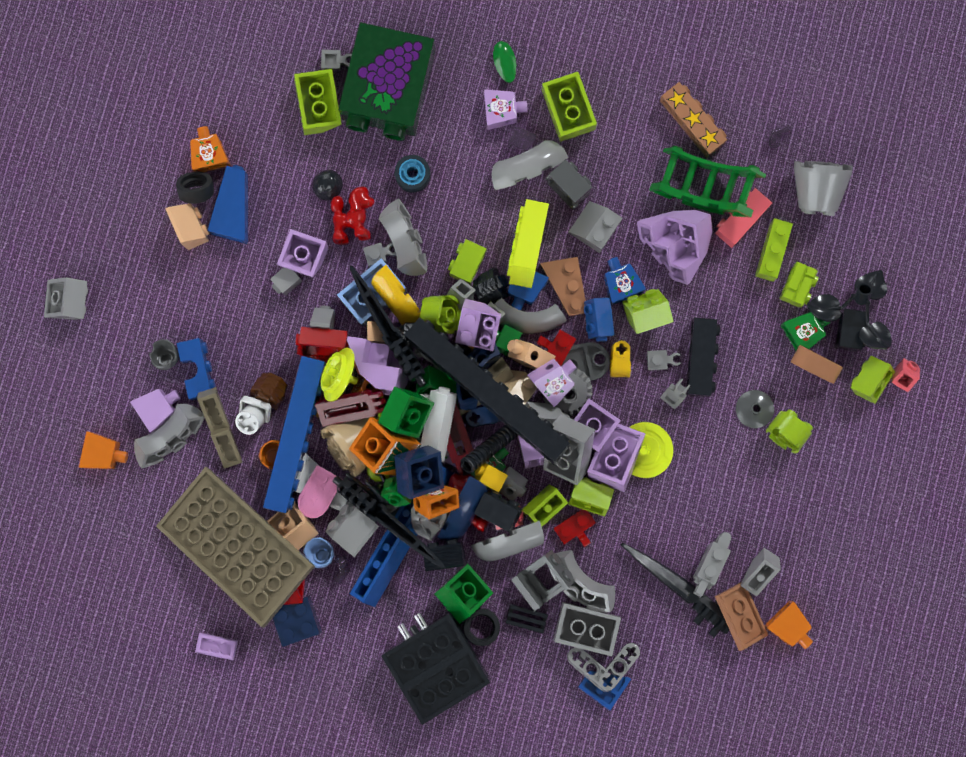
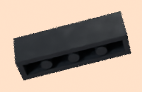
(701, 357)

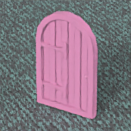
(317, 493)

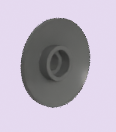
(745, 411)

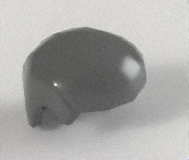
(164, 354)

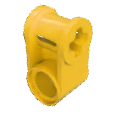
(620, 364)

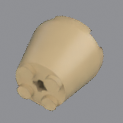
(340, 439)

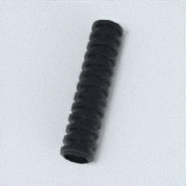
(487, 449)

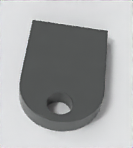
(583, 358)

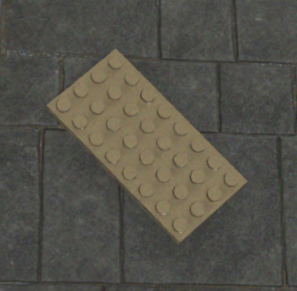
(235, 547)

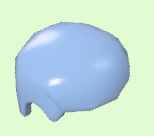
(319, 552)

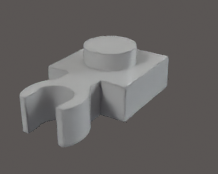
(333, 60)
(376, 252)
(658, 360)
(675, 394)

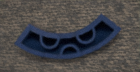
(485, 359)
(462, 517)

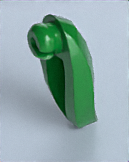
(504, 61)

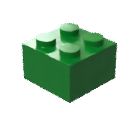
(406, 412)
(463, 593)

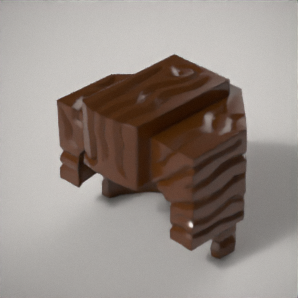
(269, 389)

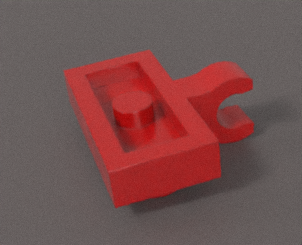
(559, 347)
(575, 527)

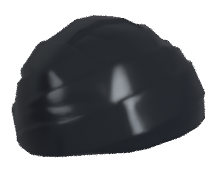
(327, 185)

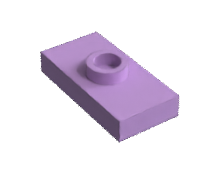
(216, 646)

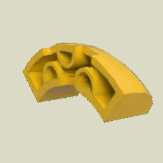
(393, 295)

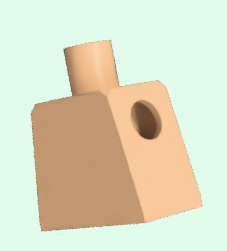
(523, 351)

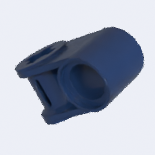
(485, 417)

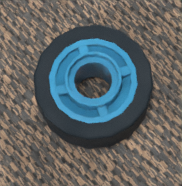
(409, 163)

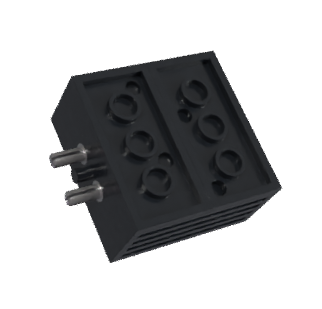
(435, 666)

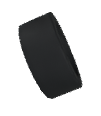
(196, 195)
(485, 641)

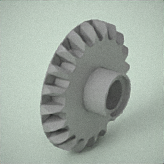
(581, 392)

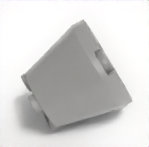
(821, 185)

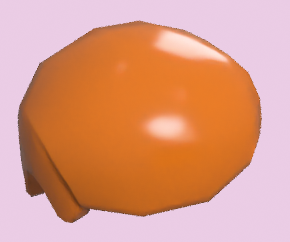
(268, 453)

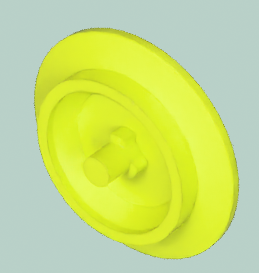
(338, 374)
(655, 450)

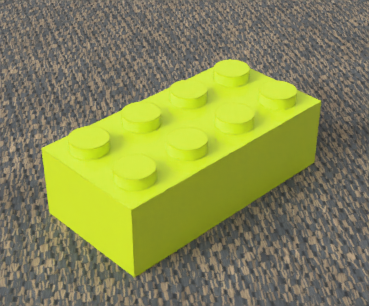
(527, 243)

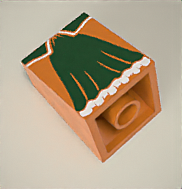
(379, 445)

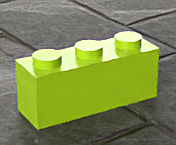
(773, 250)

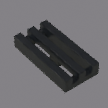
(542, 623)

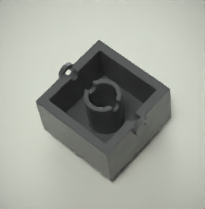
(569, 184)

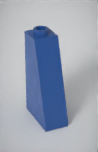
(231, 207)

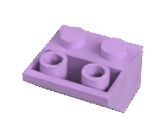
(478, 325)

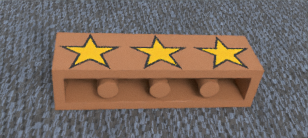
(693, 119)

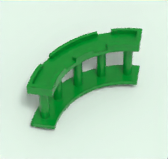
(703, 201)

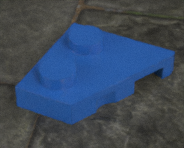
(606, 699)

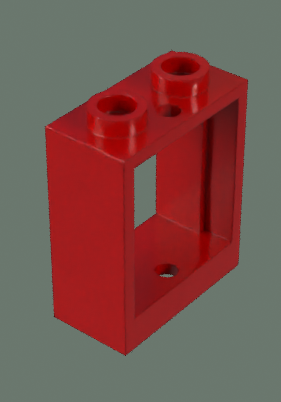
(320, 343)

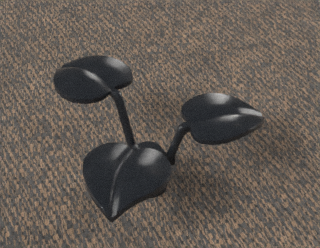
(867, 287)

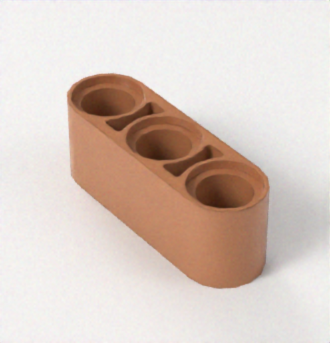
(816, 364)

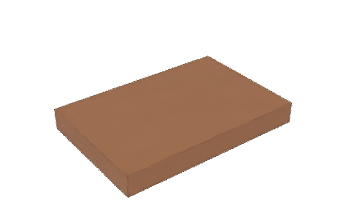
(741, 616)

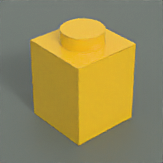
(490, 476)

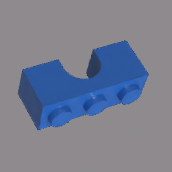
(195, 351)

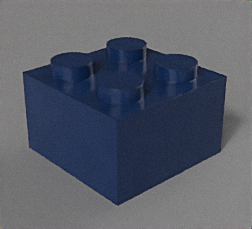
(419, 472)
(296, 622)

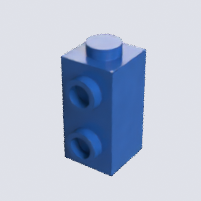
(599, 319)

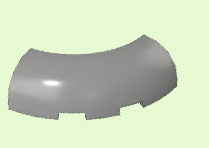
(528, 164)
(404, 239)
(531, 321)
(169, 437)
(505, 546)
(584, 589)

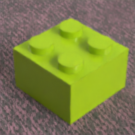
(647, 311)

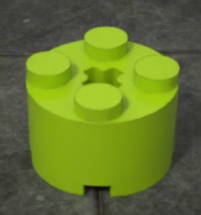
(441, 312)
(789, 431)

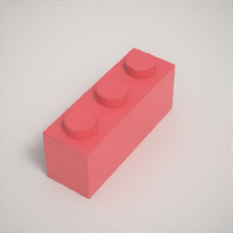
(735, 227)

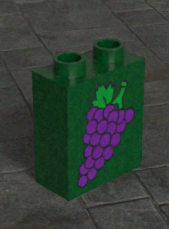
(386, 81)

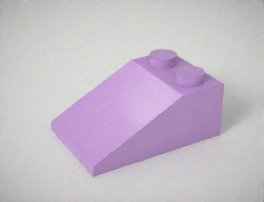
(617, 458)

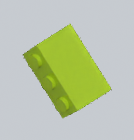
(317, 101)

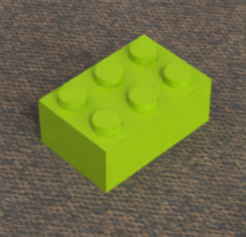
(569, 106)

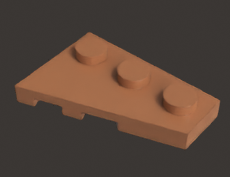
(567, 282)

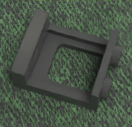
(533, 588)

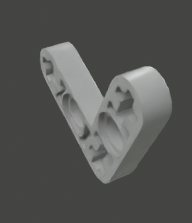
(602, 673)

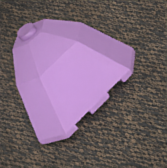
(678, 241)
(378, 365)

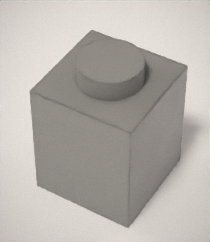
(285, 281)

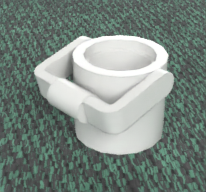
(253, 415)

